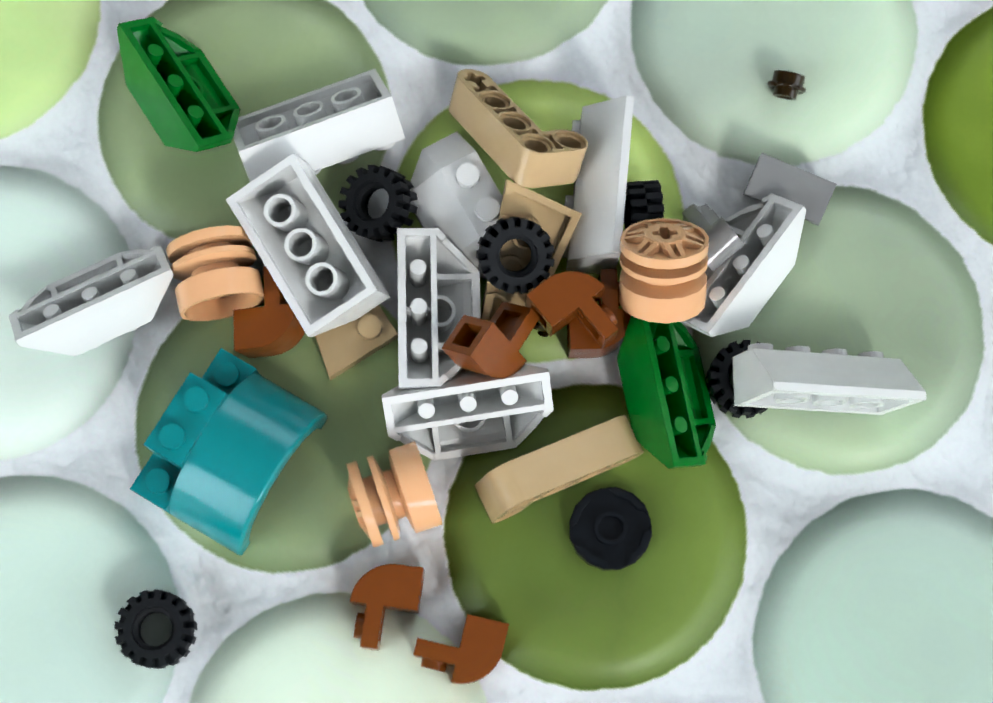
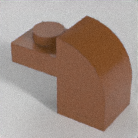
(572, 296)
(268, 328)
(580, 341)
(494, 344)
(385, 588)
(475, 658)

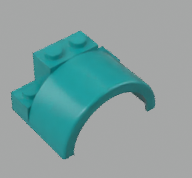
(223, 449)

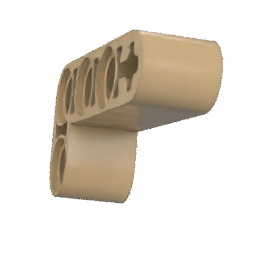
(511, 138)
(556, 467)

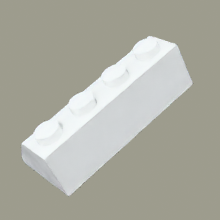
(321, 126)
(600, 185)
(307, 247)
(822, 380)

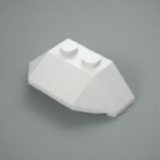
(456, 194)
(756, 270)
(433, 295)
(94, 303)
(469, 412)

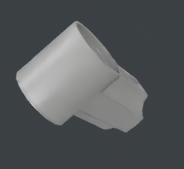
(722, 239)

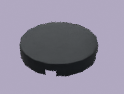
(610, 528)

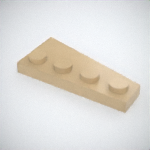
(515, 254)
(355, 341)

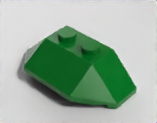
(176, 87)
(666, 392)

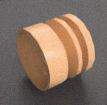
(663, 270)
(214, 273)
(393, 494)

